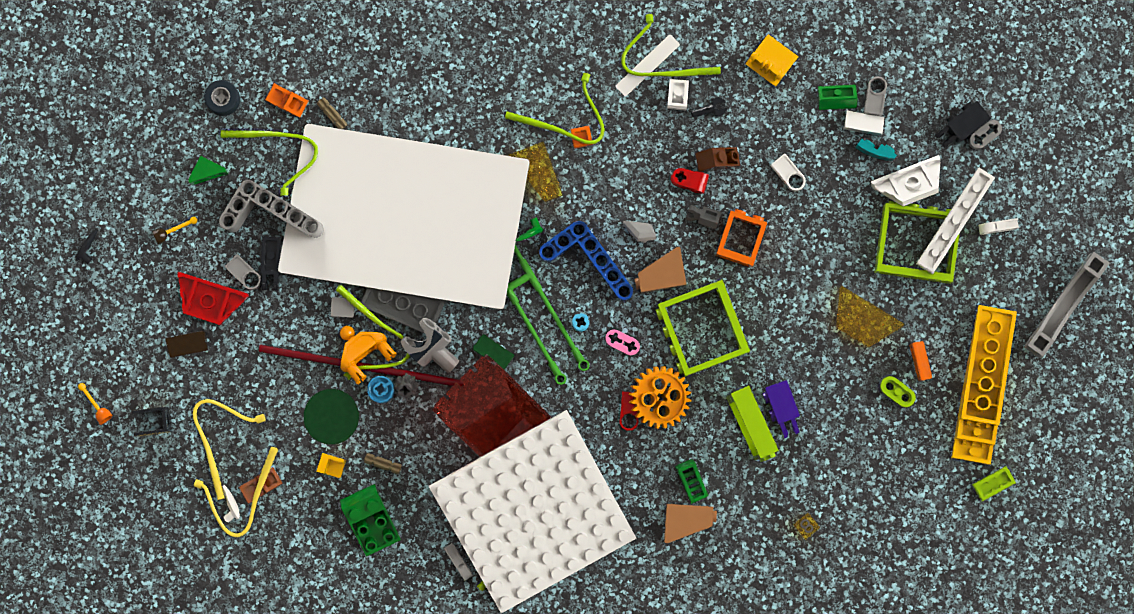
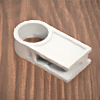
(785, 168)
(998, 226)

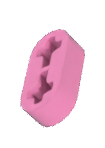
(619, 346)

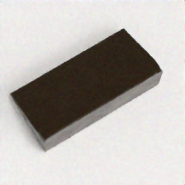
(186, 344)

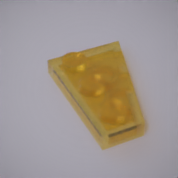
(541, 171)

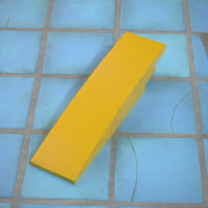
(984, 385)

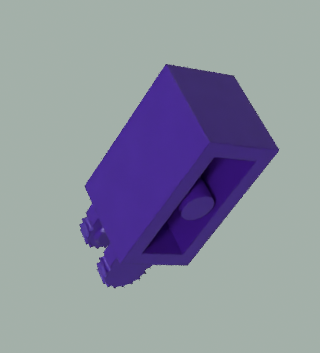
(782, 406)

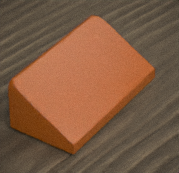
(920, 361)

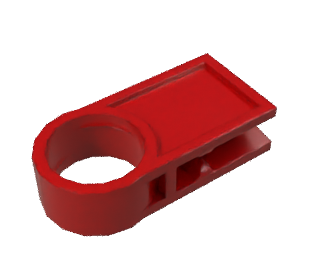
(626, 409)

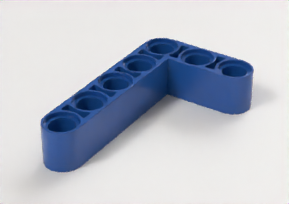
(591, 255)

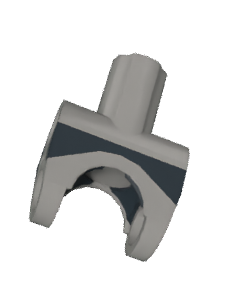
(432, 348)

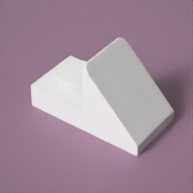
(678, 94)

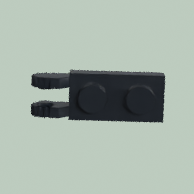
(270, 259)

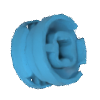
(381, 389)

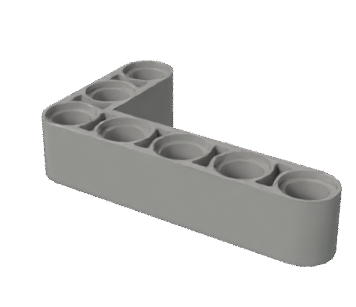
(272, 206)

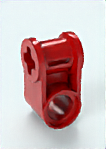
(693, 181)

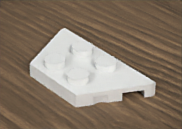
(911, 182)

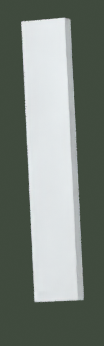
(955, 220)

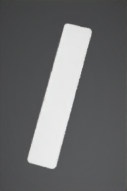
(648, 64)

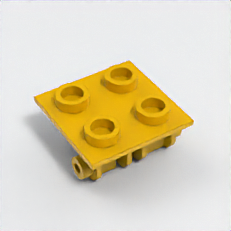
(771, 60)

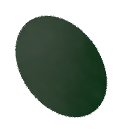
(331, 416)

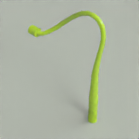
(530, 121)
(358, 305)

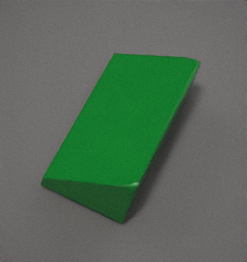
(837, 97)

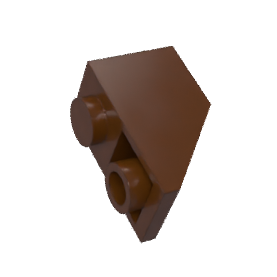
(717, 159)

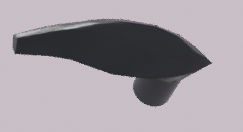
(85, 247)

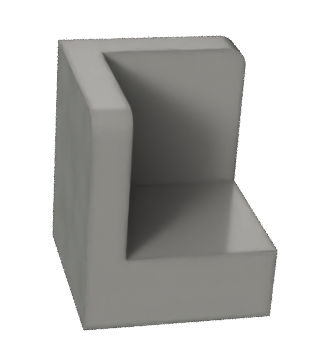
(341, 308)

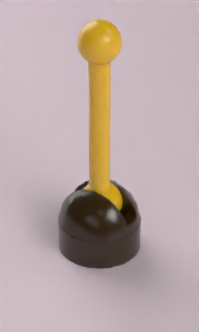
(161, 234)

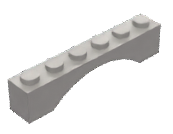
(1066, 303)

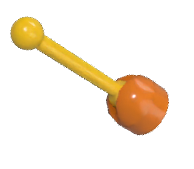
(102, 414)

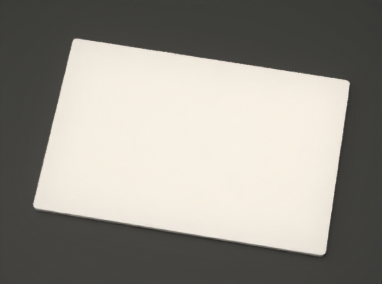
(406, 216)

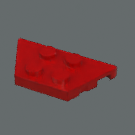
(208, 299)

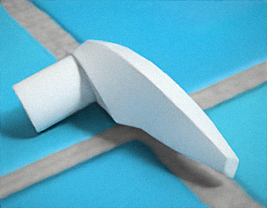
(231, 503)

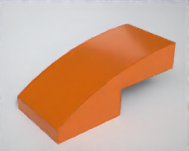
(286, 100)

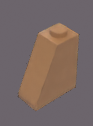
(662, 274)
(686, 520)

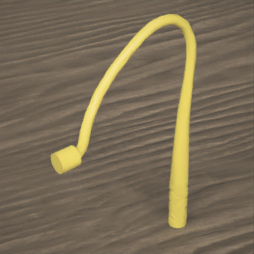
(213, 469)
(263, 476)

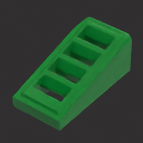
(686, 465)

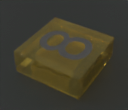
(806, 526)

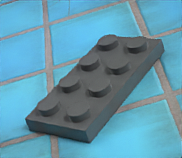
(403, 307)

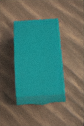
(883, 152)

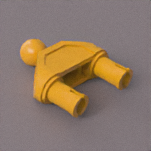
(359, 347)

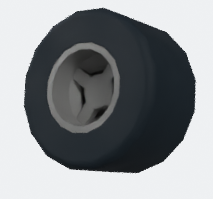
(217, 93)

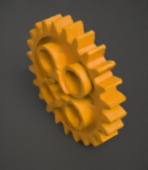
(647, 386)

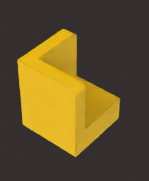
(331, 465)

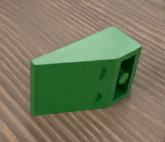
(370, 520)

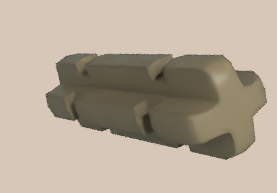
(331, 113)
(382, 463)

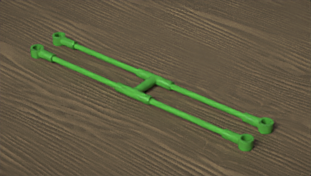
(530, 276)

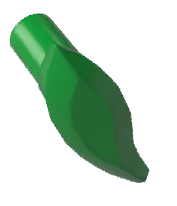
(537, 229)

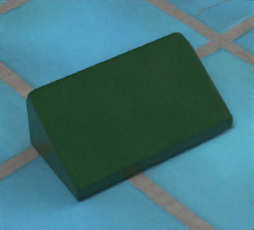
(494, 350)

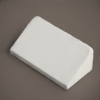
(864, 123)

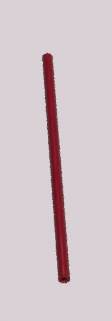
(337, 362)

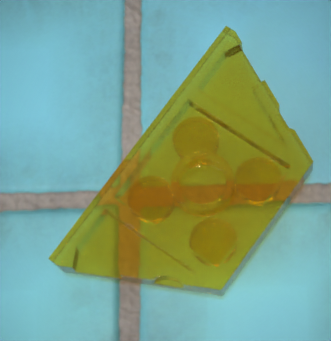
(862, 319)

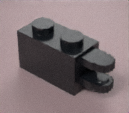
(965, 123)

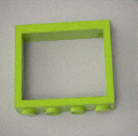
(913, 209)
(731, 316)
(752, 424)

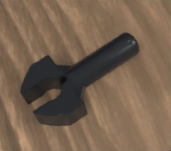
(710, 109)

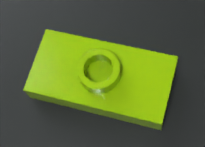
(993, 483)

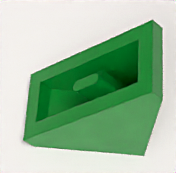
(205, 171)

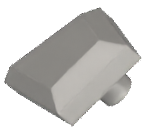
(640, 231)

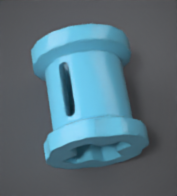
(582, 328)

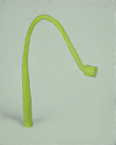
(688, 72)
(251, 134)

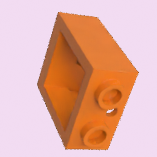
(734, 256)

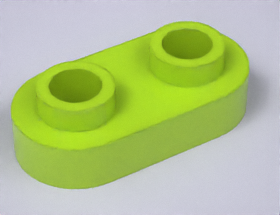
(897, 391)

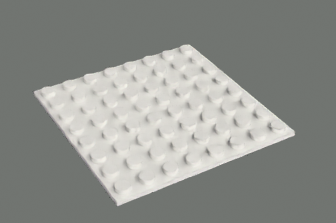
(533, 511)

